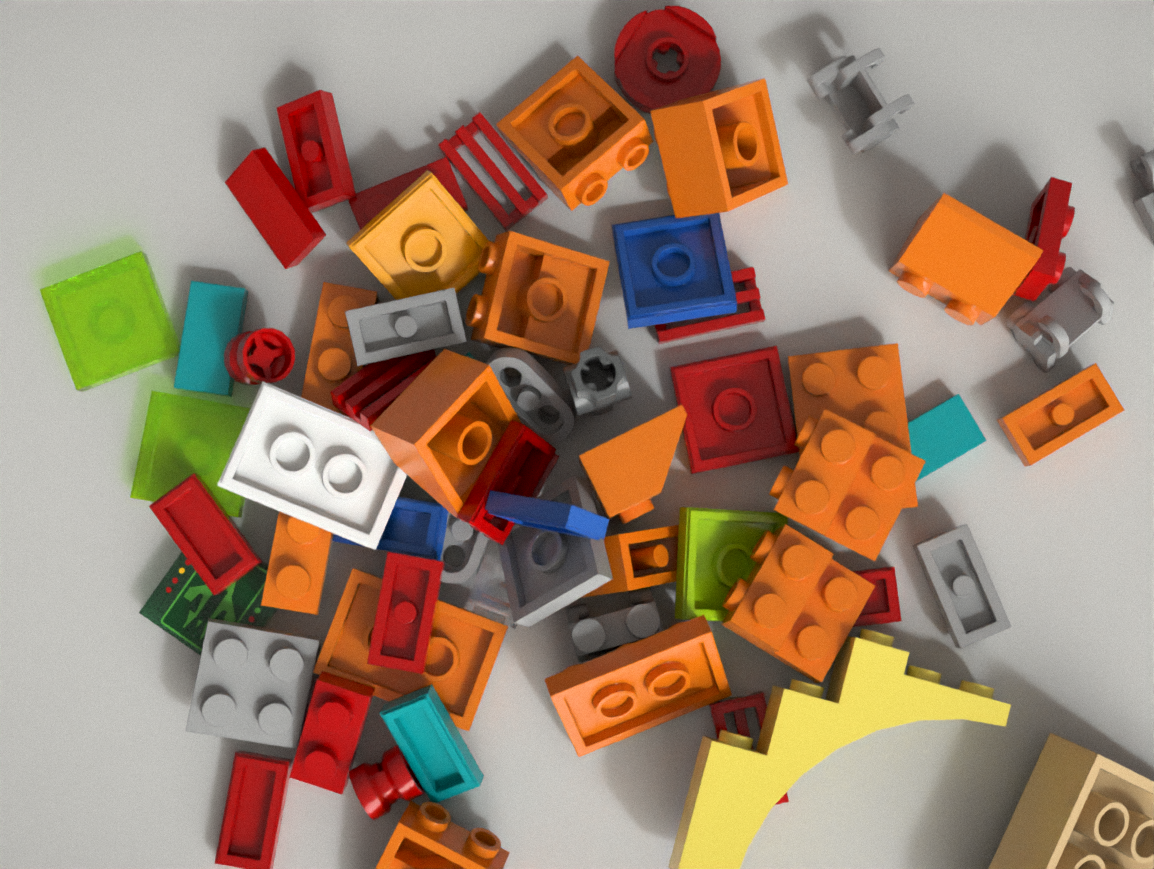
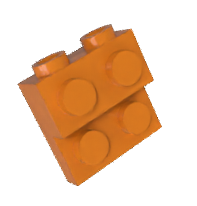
(577, 134)
(537, 297)
(846, 483)
(796, 602)
(431, 841)

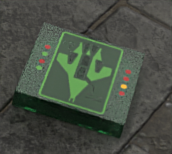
(185, 603)

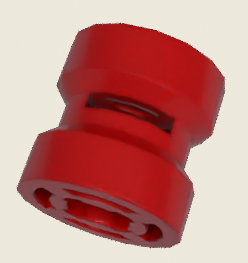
(270, 353)
(385, 782)

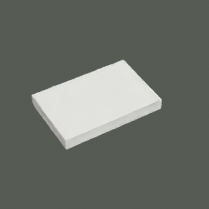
(314, 467)

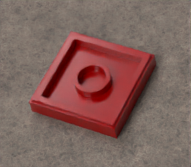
(734, 409)

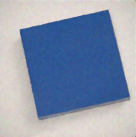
(673, 269)

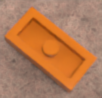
(1060, 415)

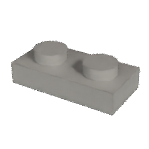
(405, 326)
(961, 586)

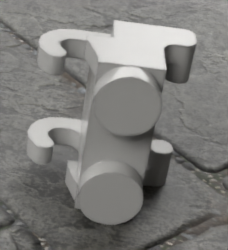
(858, 100)
(1061, 318)
(615, 628)

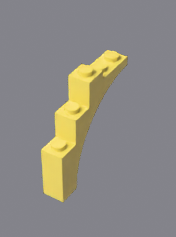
(866, 693)

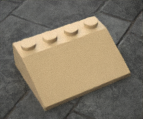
(1080, 814)

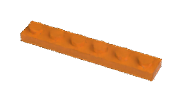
(298, 548)

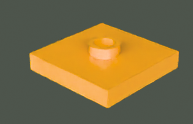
(420, 242)

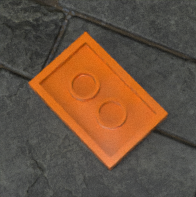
(858, 386)
(457, 661)
(639, 685)

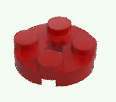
(659, 32)

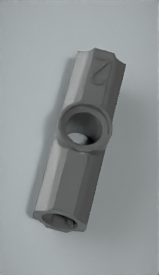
(597, 381)

